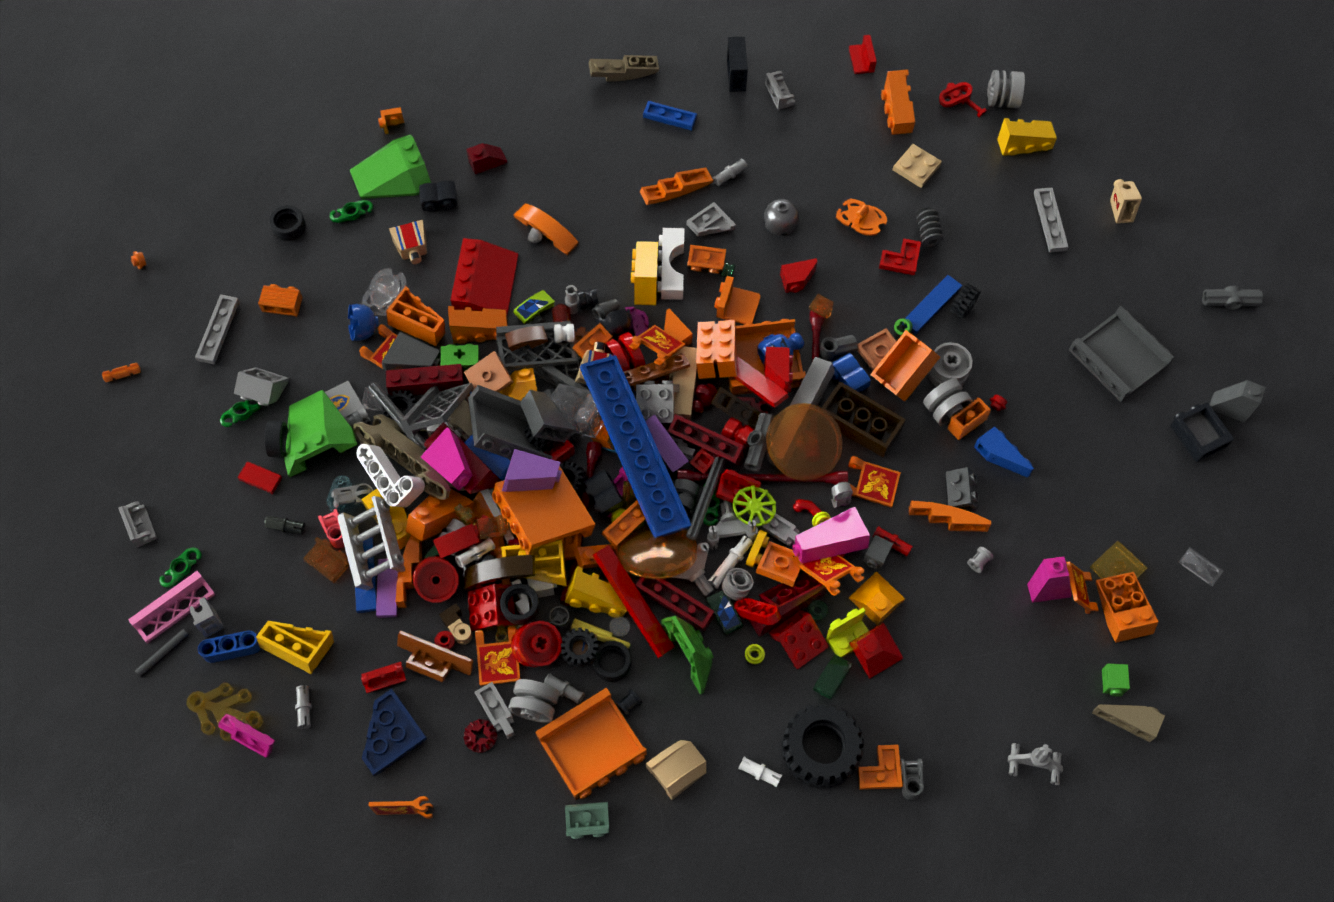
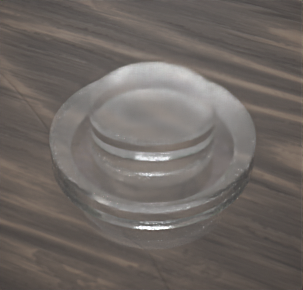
(619, 626)

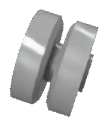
(953, 364)
(946, 401)
(534, 700)

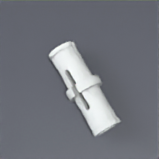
(475, 552)
(760, 771)

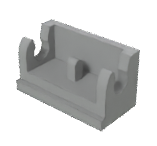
(779, 90)
(137, 523)
(207, 620)

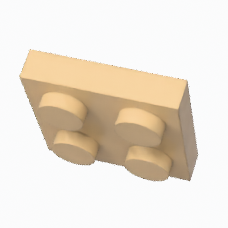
(917, 165)

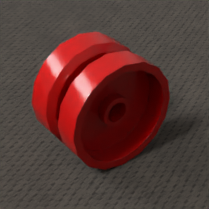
(626, 355)
(435, 591)
(547, 640)

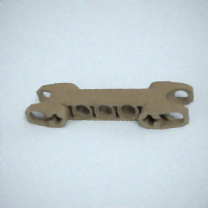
(403, 451)

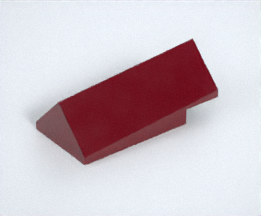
(482, 476)
(790, 599)

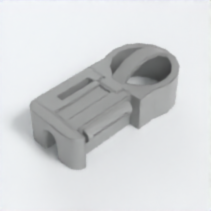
(841, 494)
(349, 495)

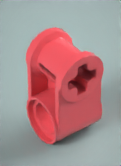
(331, 528)

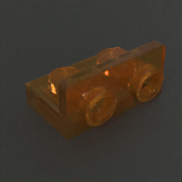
(327, 560)

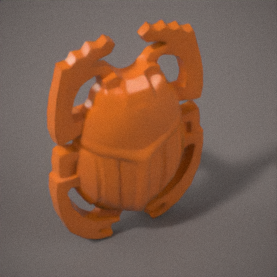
(862, 217)

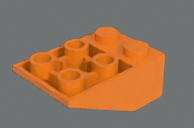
(1126, 607)

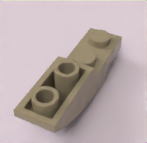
(627, 69)

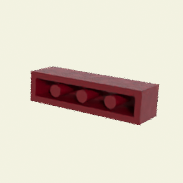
(420, 380)
(707, 439)
(677, 602)

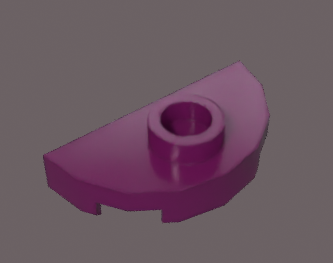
(640, 321)

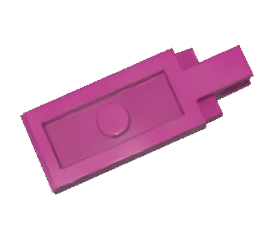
(247, 735)

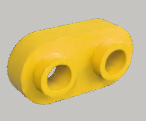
(754, 556)

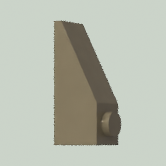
(1138, 720)

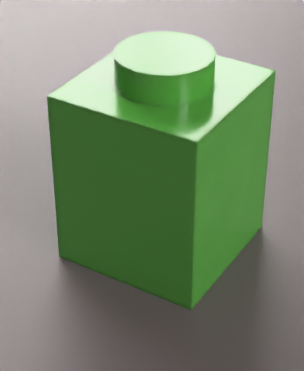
(1115, 679)

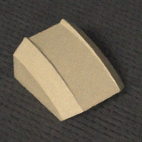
(677, 767)

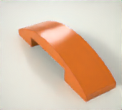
(548, 226)

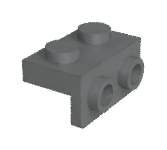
(962, 488)

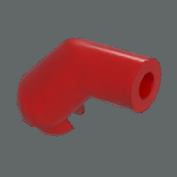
(807, 505)

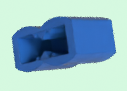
(850, 373)

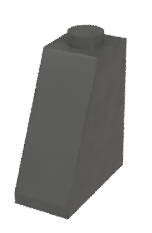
(410, 353)
(1238, 400)
(545, 418)

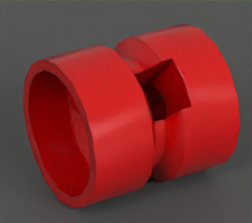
(735, 431)

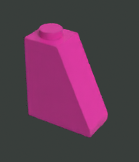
(448, 459)

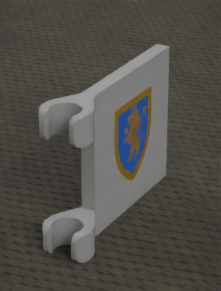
(347, 401)

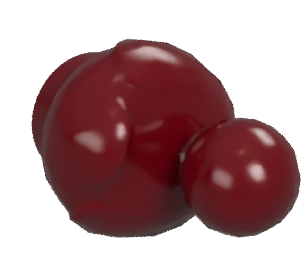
(704, 396)

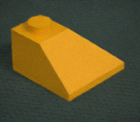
(523, 382)
(877, 598)

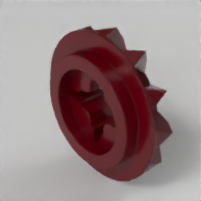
(482, 744)

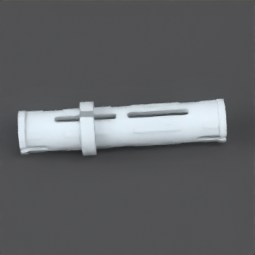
(736, 555)

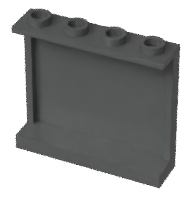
(1121, 354)
(499, 424)

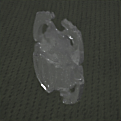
(384, 290)

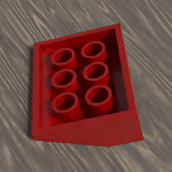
(484, 276)

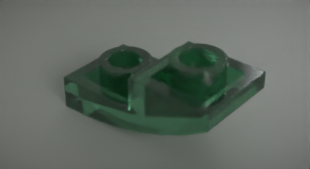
(832, 676)

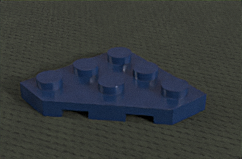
(390, 733)

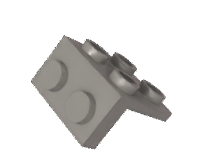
(657, 400)

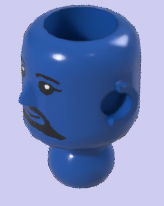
(794, 342)

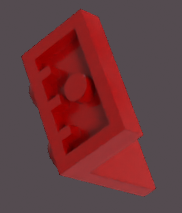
(486, 608)
(800, 638)

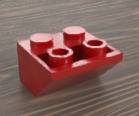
(778, 367)

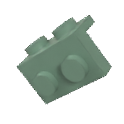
(587, 819)

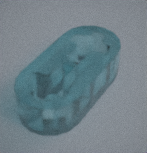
(338, 480)

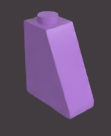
(530, 472)

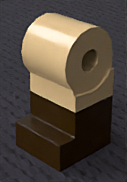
(460, 630)

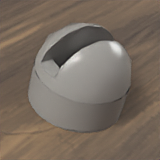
(535, 235)

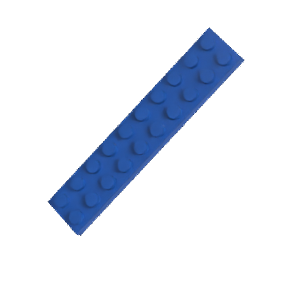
(635, 447)

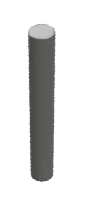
(161, 652)

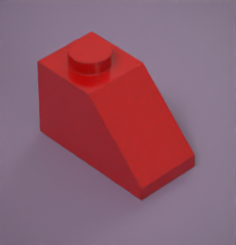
(797, 274)

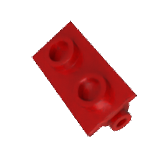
(383, 677)

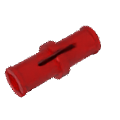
(904, 547)

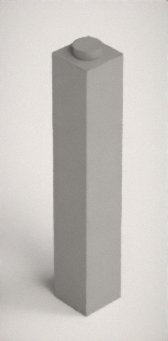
(813, 385)

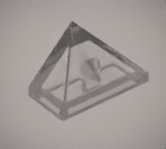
(1201, 566)

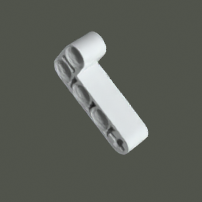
(394, 490)

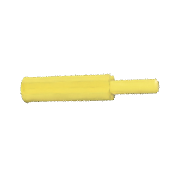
(602, 635)

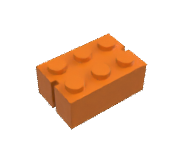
(718, 345)
(905, 365)

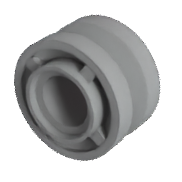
(737, 583)

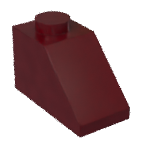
(485, 157)

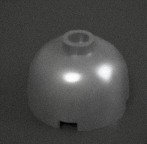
(781, 217)

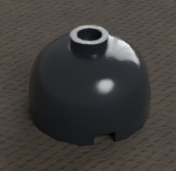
(617, 323)

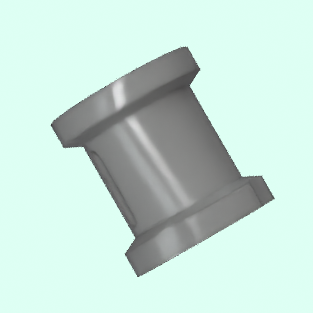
(980, 559)

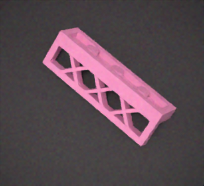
(167, 602)

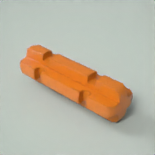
(121, 372)

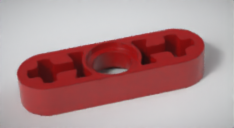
(757, 611)

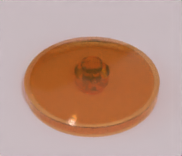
(804, 441)
(659, 556)

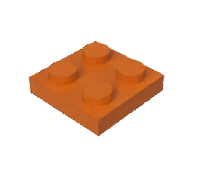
(779, 564)

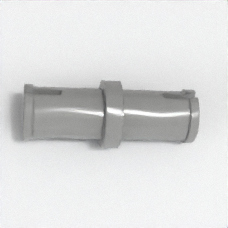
(730, 172)
(572, 299)
(565, 688)
(303, 707)

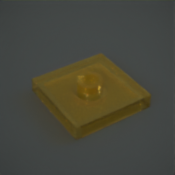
(1117, 561)

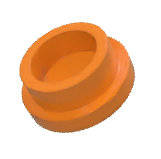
(138, 259)

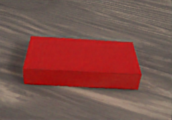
(259, 477)

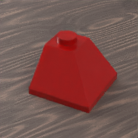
(876, 650)

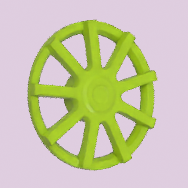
(754, 505)

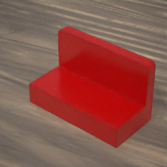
(863, 56)

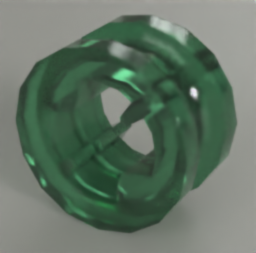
(728, 270)

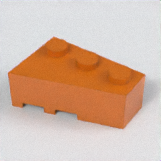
(415, 318)

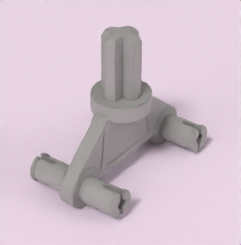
(730, 526)
(696, 572)
(1039, 758)

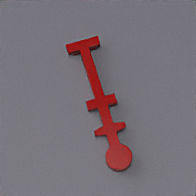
(980, 111)

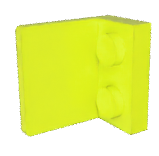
(845, 631)

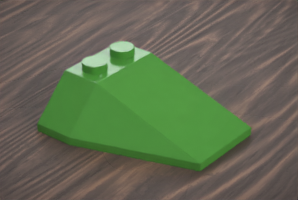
(391, 171)
(313, 428)
(693, 648)

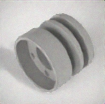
(1006, 89)

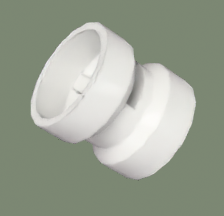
(563, 333)

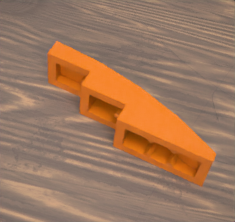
(677, 186)
(955, 517)
(412, 556)

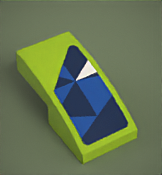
(533, 306)

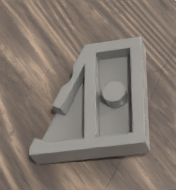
(710, 221)

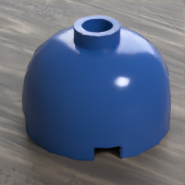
(361, 322)

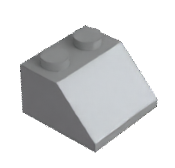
(260, 385)

